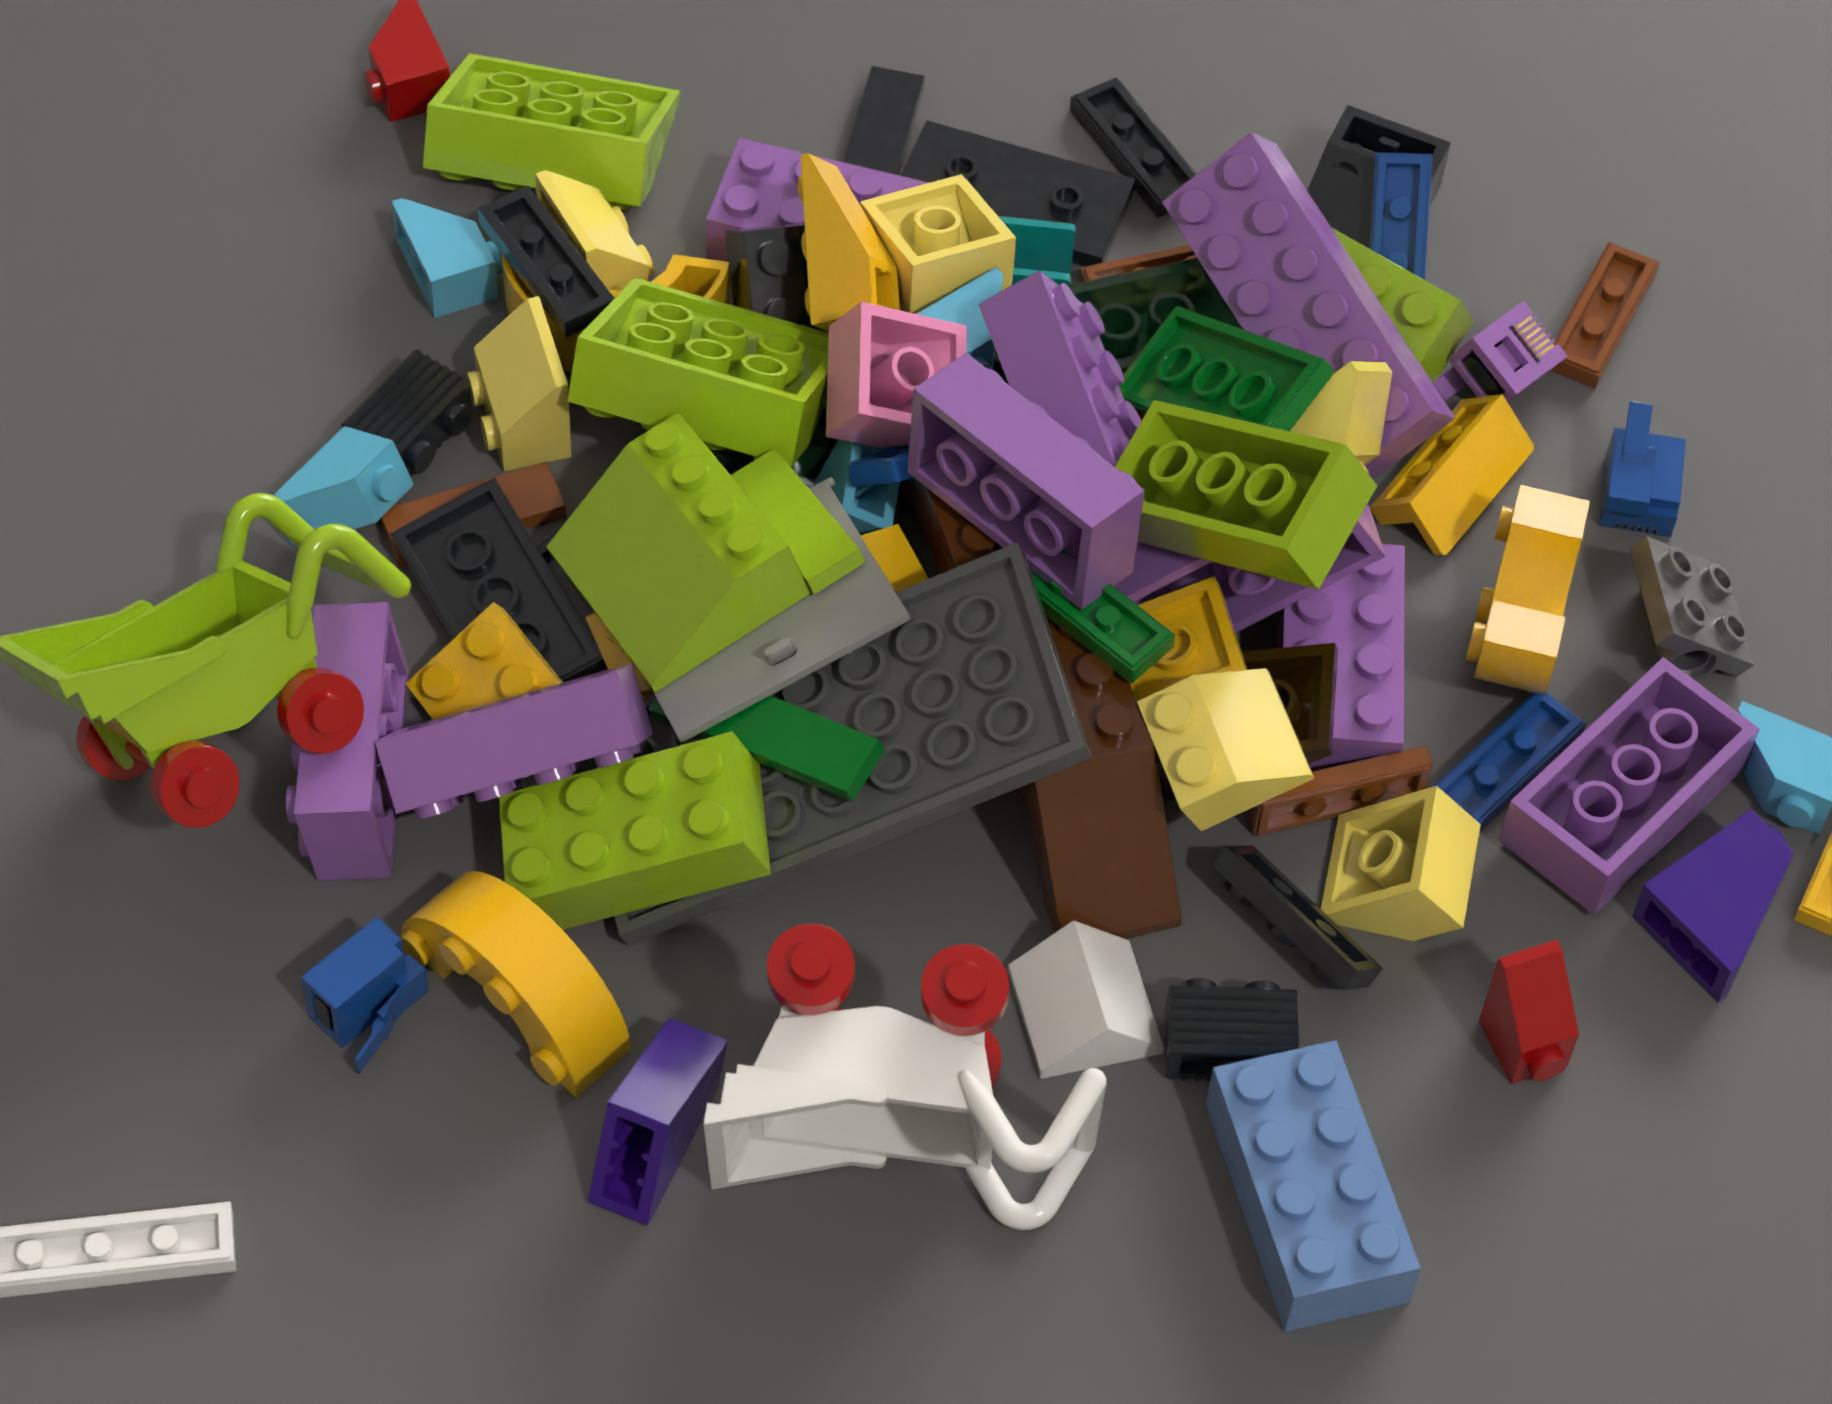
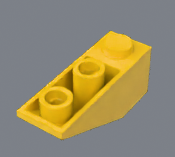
(840, 247)

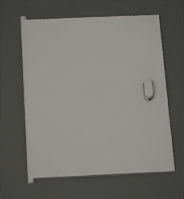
(789, 644)

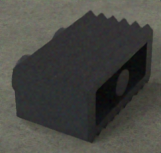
(416, 409)
(1226, 1025)

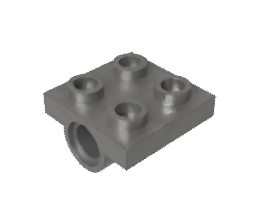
(1691, 610)

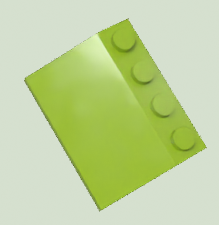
(524, 118)
(726, 370)
(675, 555)

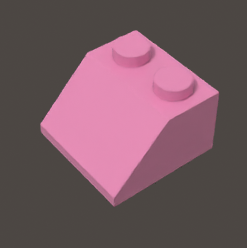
(876, 364)

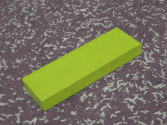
(811, 532)

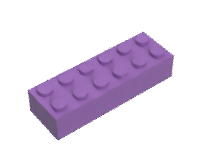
(1297, 282)

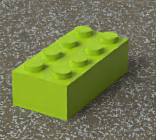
(1245, 492)
(637, 832)

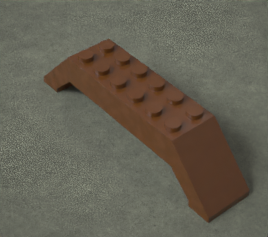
(1104, 819)

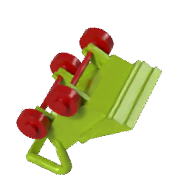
(207, 665)

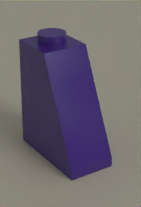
(1715, 900)
(655, 1119)

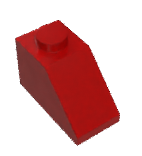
(405, 63)
(1531, 1013)

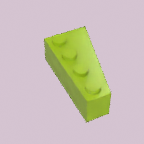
(1423, 314)

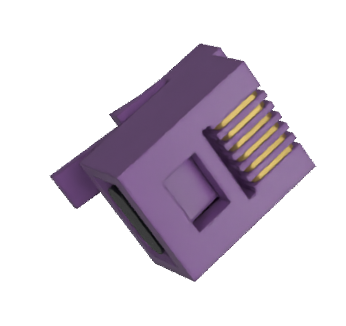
(1502, 357)

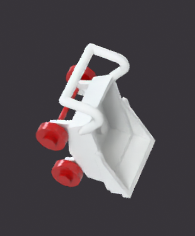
(888, 1085)

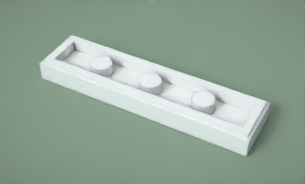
(116, 1249)

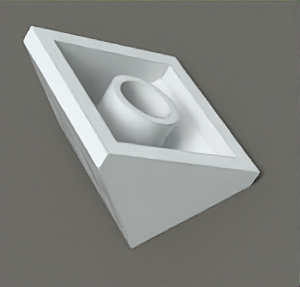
(1083, 1002)

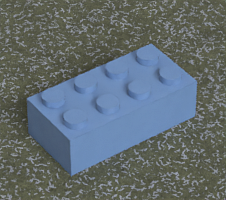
(1311, 1186)

